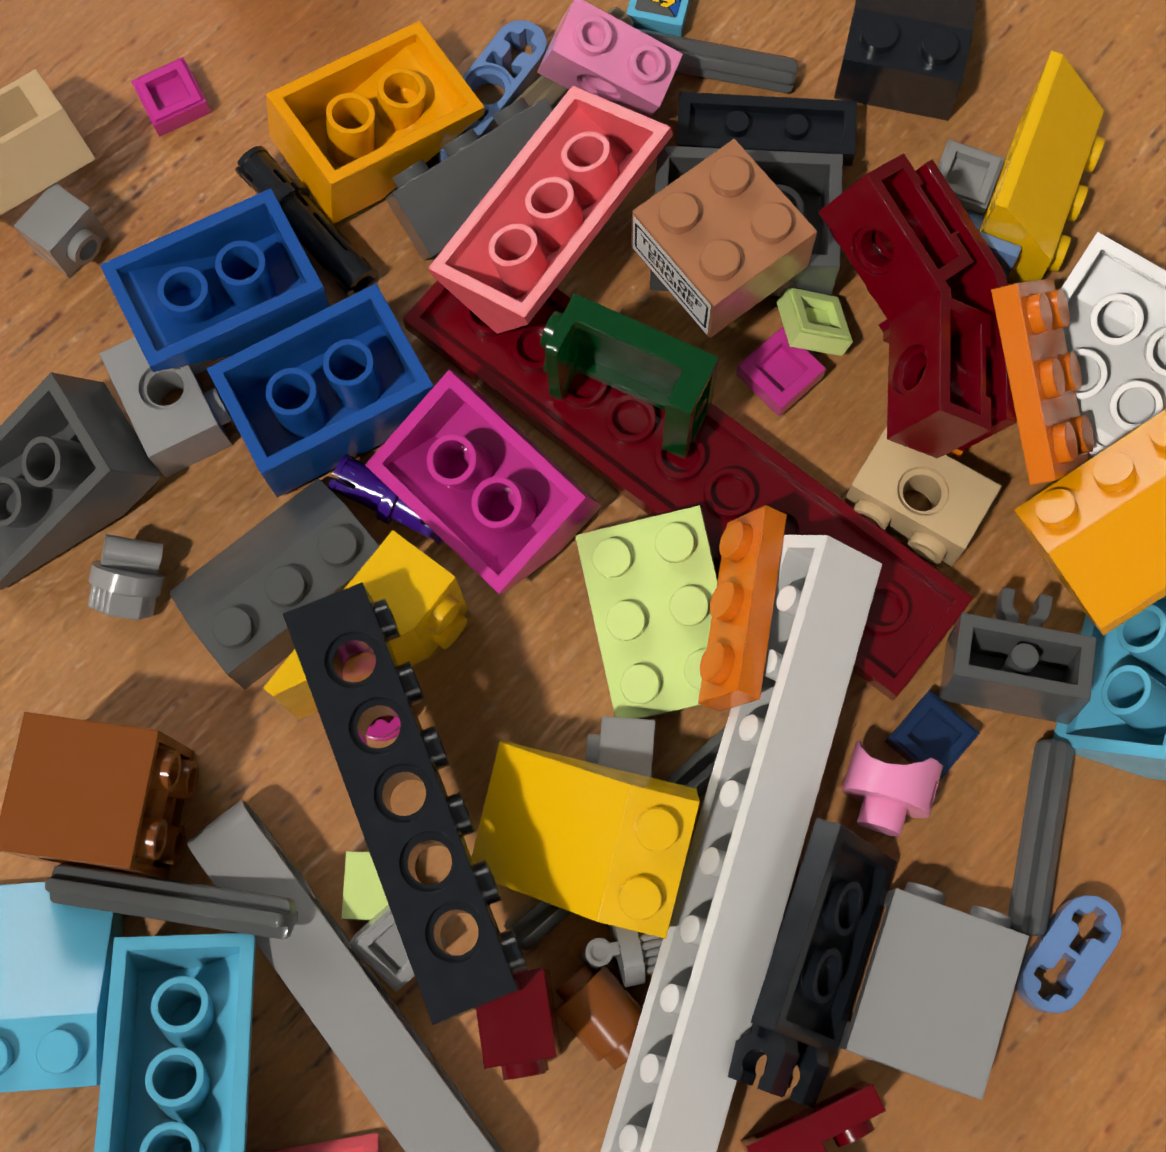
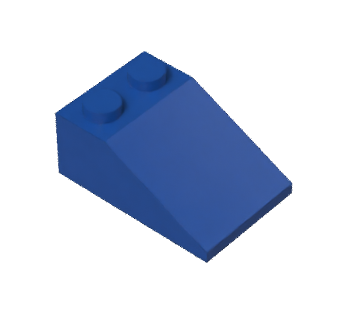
(216, 284)

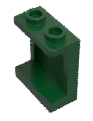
(634, 361)

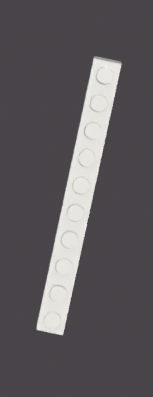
(744, 857)

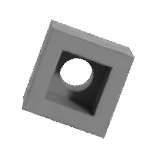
(62, 230)
(623, 745)

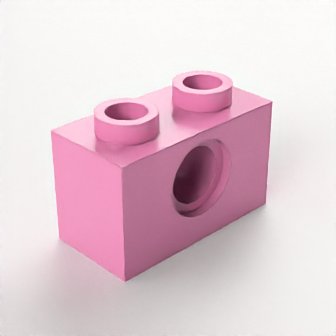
(609, 59)

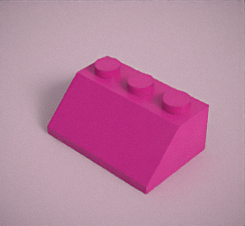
(482, 484)

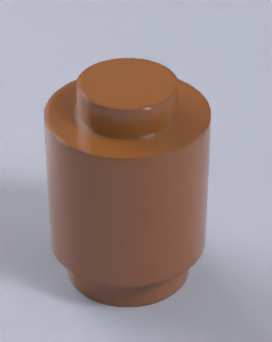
(600, 1013)

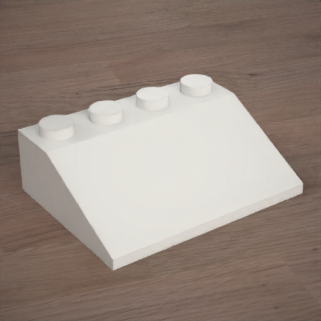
(1117, 338)

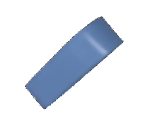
(1081, 964)

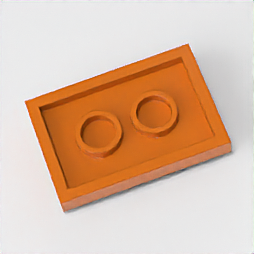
(1043, 378)

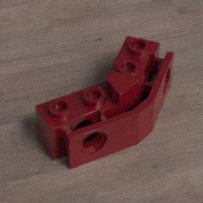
(935, 290)

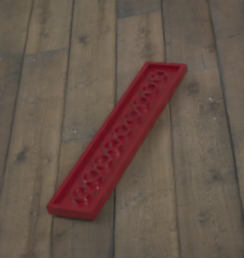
(723, 473)

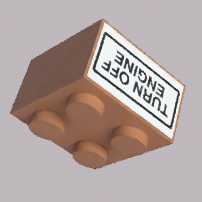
(722, 237)

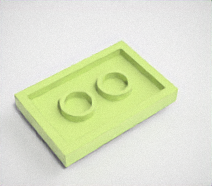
(651, 608)

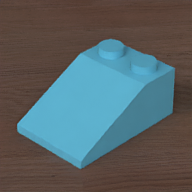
(52, 989)

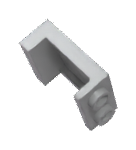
(936, 990)

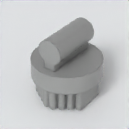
(126, 578)
(632, 953)

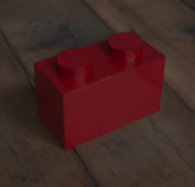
(521, 1028)

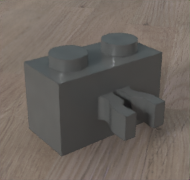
(1018, 665)

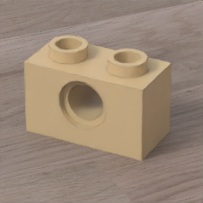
(955, 492)

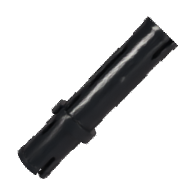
(309, 224)

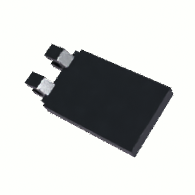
(815, 963)

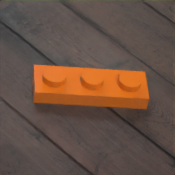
(742, 610)

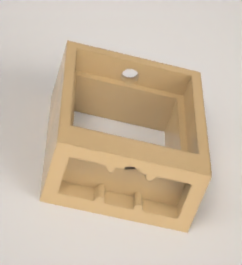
(35, 141)

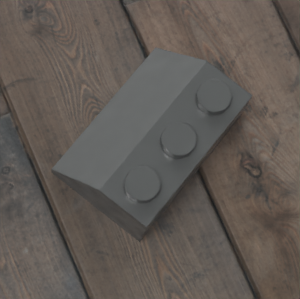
(280, 564)

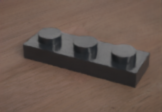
(768, 123)

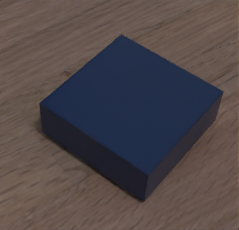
(932, 732)

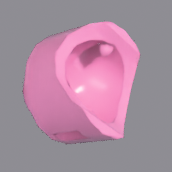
(890, 790)

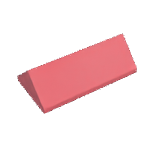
(547, 208)

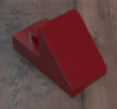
(839, 1117)

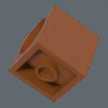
(97, 795)

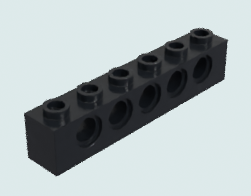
(324, 639)

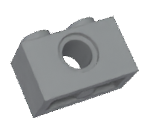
(174, 433)

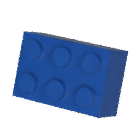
(322, 389)

